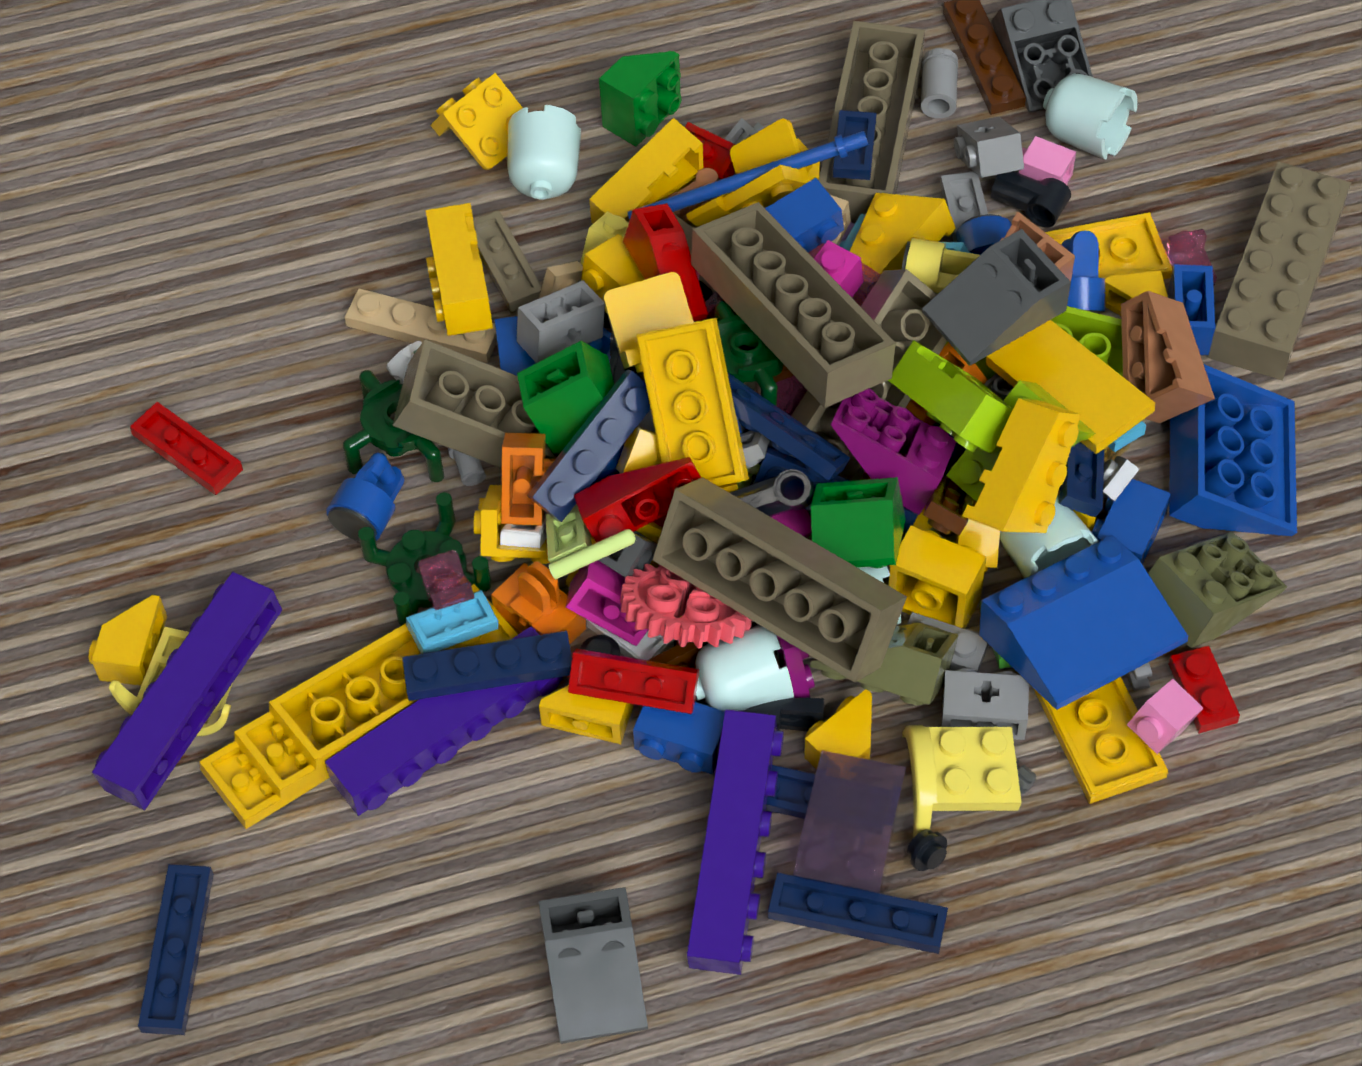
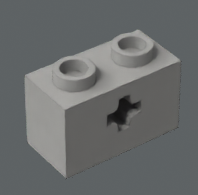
(989, 147)
(560, 321)
(1006, 698)

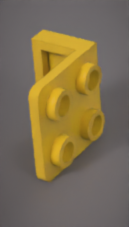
(480, 119)
(760, 149)
(645, 308)
(488, 525)

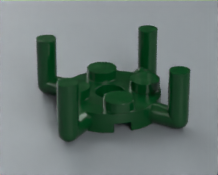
(748, 365)
(378, 429)
(415, 545)

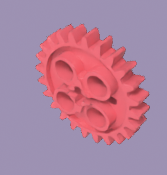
(660, 597)

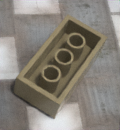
(461, 403)

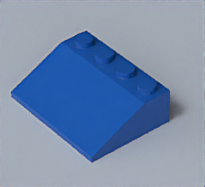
(1235, 460)
(1081, 622)

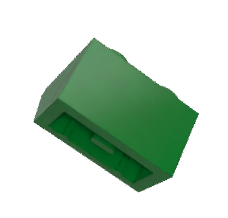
(640, 94)
(565, 391)
(859, 520)

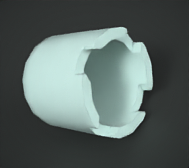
(1090, 113)
(543, 151)
(1040, 550)
(742, 672)

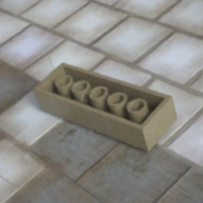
(883, 79)
(1279, 271)
(792, 304)
(897, 308)
(779, 579)

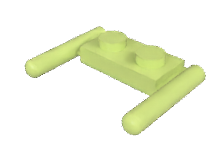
(571, 544)

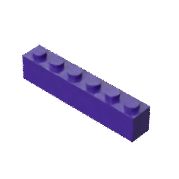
(187, 690)
(425, 736)
(733, 843)

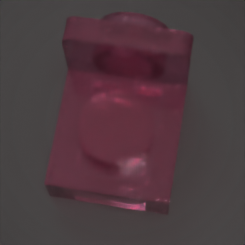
(1188, 249)
(445, 580)

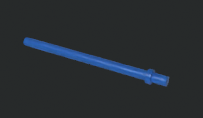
(840, 146)

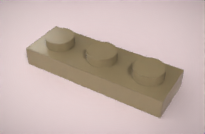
(505, 261)

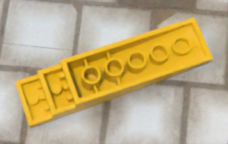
(288, 746)

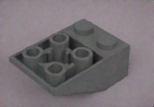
(1041, 45)
(999, 298)
(593, 965)

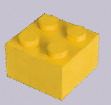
(938, 577)

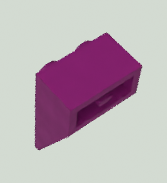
(893, 445)

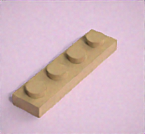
(414, 323)

